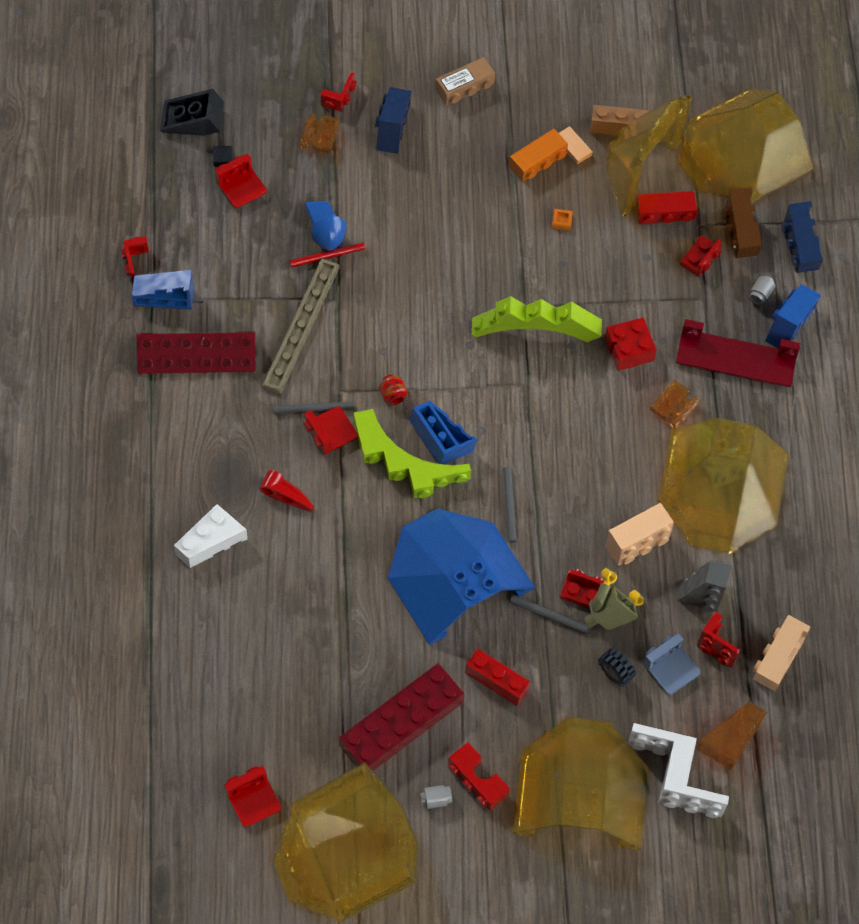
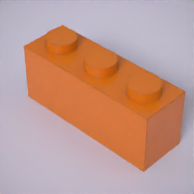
(538, 155)

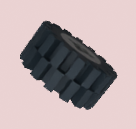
(617, 667)

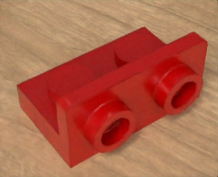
(700, 255)
(580, 588)

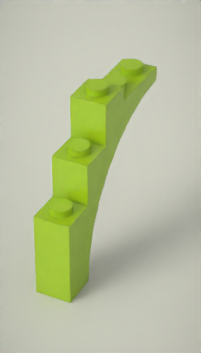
(540, 315)
(399, 464)

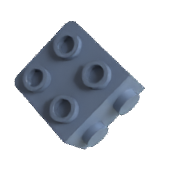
(671, 665)

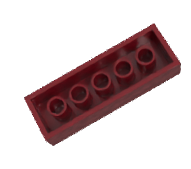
(402, 718)

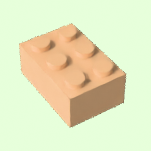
(639, 534)

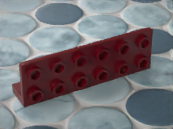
(196, 352)
(737, 356)

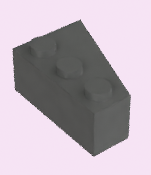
(706, 586)

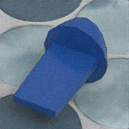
(327, 228)

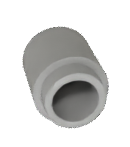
(762, 290)
(436, 796)

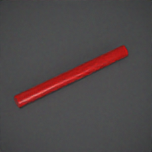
(327, 254)

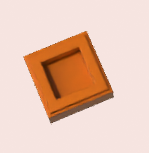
(562, 219)

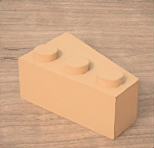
(780, 653)

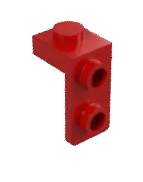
(337, 101)
(133, 247)

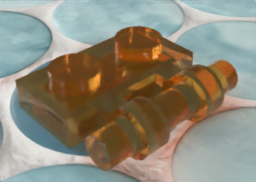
(325, 136)
(669, 401)

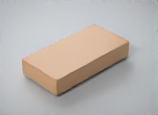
(576, 147)

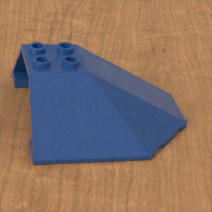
(450, 565)

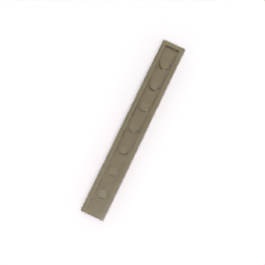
(300, 326)

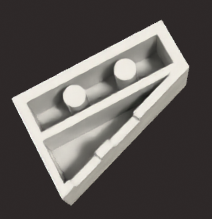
(209, 536)

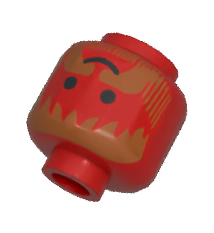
(393, 389)

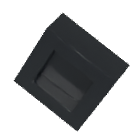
(222, 155)

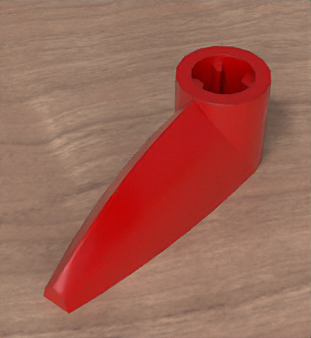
(280, 489)

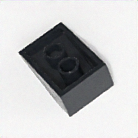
(193, 114)

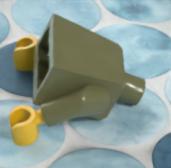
(611, 606)

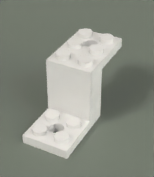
(674, 788)

